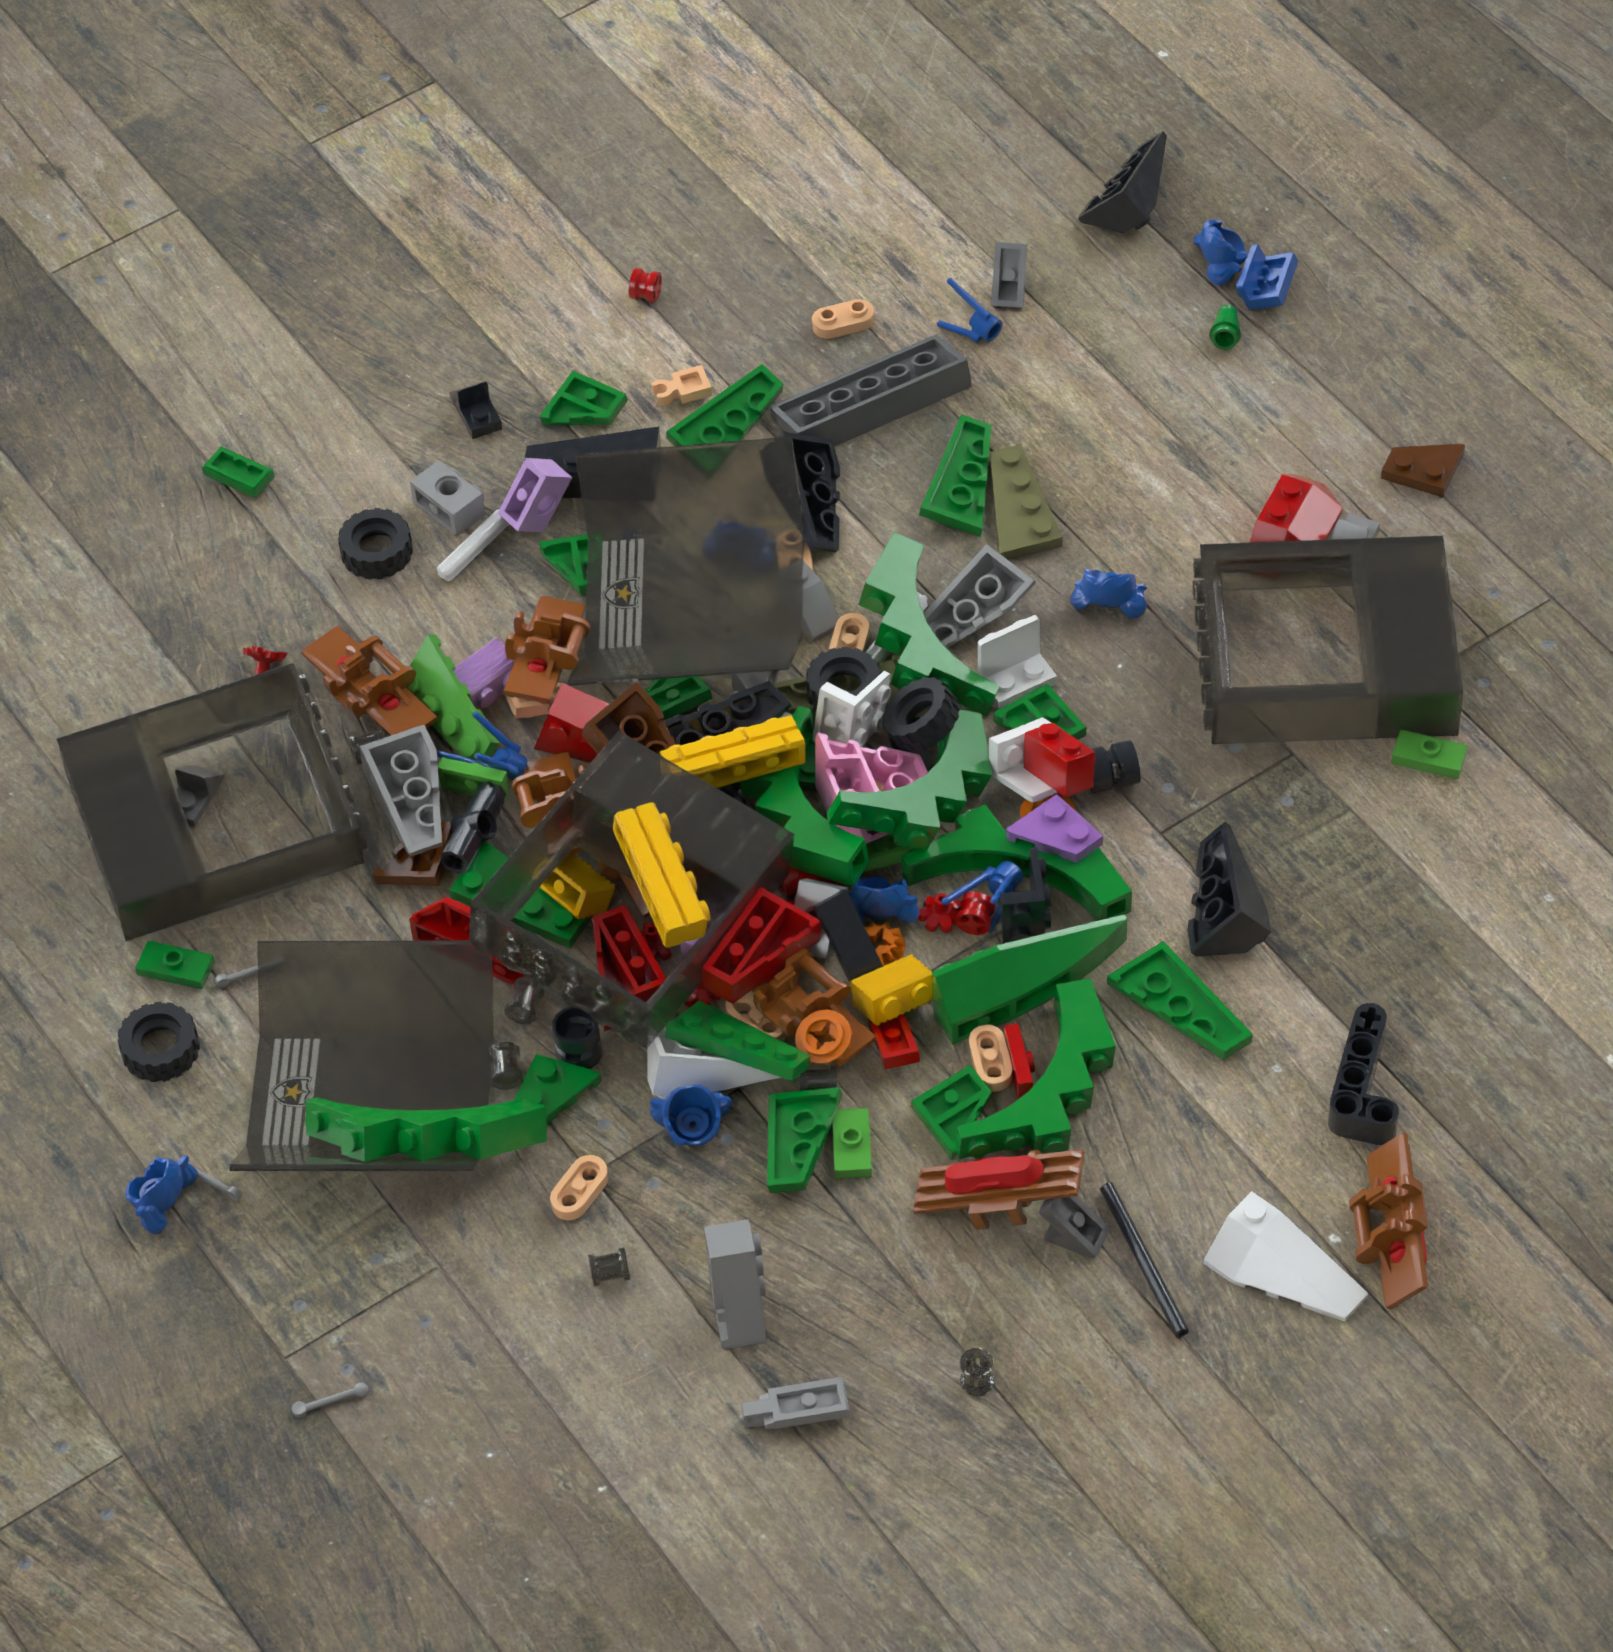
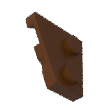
(1423, 467)
(414, 870)

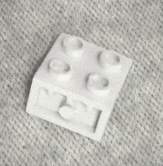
(1014, 661)
(851, 716)
(1007, 763)

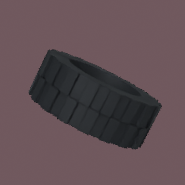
(379, 563)
(840, 662)
(932, 726)
(167, 1064)

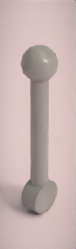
(223, 980)
(233, 1193)
(300, 1409)

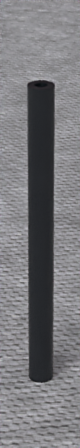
(1144, 1260)

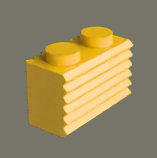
(579, 888)
(892, 989)

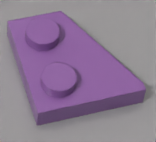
(1057, 830)

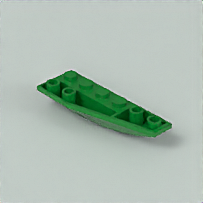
(1019, 975)

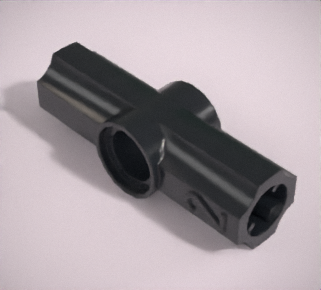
(473, 827)

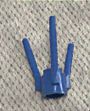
(983, 323)
(506, 760)
(1001, 880)

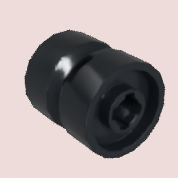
(1123, 774)
(576, 1037)

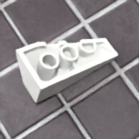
(680, 1065)
(1272, 1254)

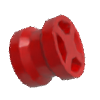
(645, 285)
(975, 913)

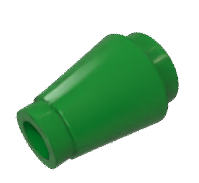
(1225, 329)

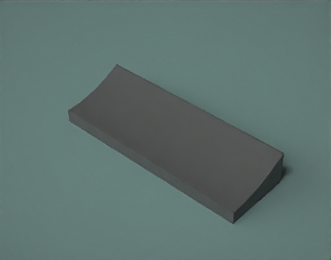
(876, 392)

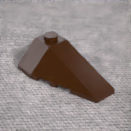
(633, 715)

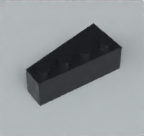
(565, 451)

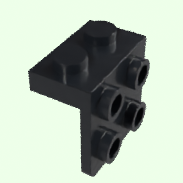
(1027, 912)

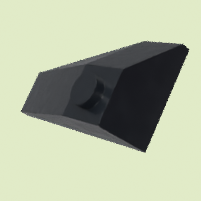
(1131, 192)
(817, 476)
(741, 710)
(1228, 902)

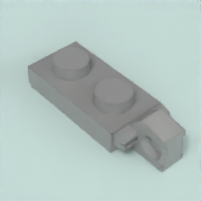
(798, 1405)

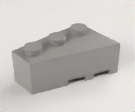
(736, 1282)

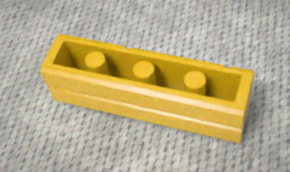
(741, 753)
(660, 874)

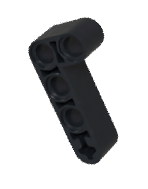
(1363, 1108)

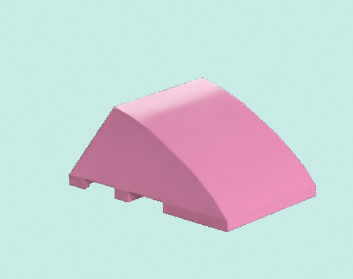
(856, 770)

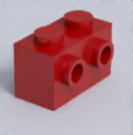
(1059, 759)

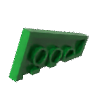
(731, 412)
(960, 481)
(538, 915)
(1180, 998)
(735, 1040)

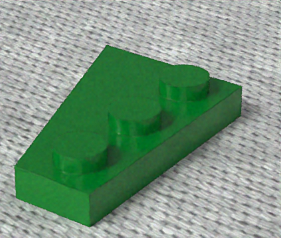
(796, 1135)

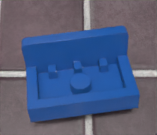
(1266, 278)

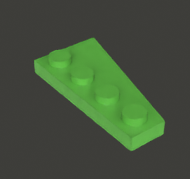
(449, 700)

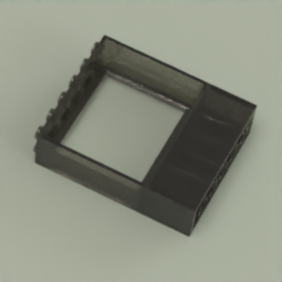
(1401, 632)
(139, 821)
(722, 845)

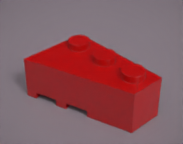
(566, 722)
(758, 945)
(624, 954)

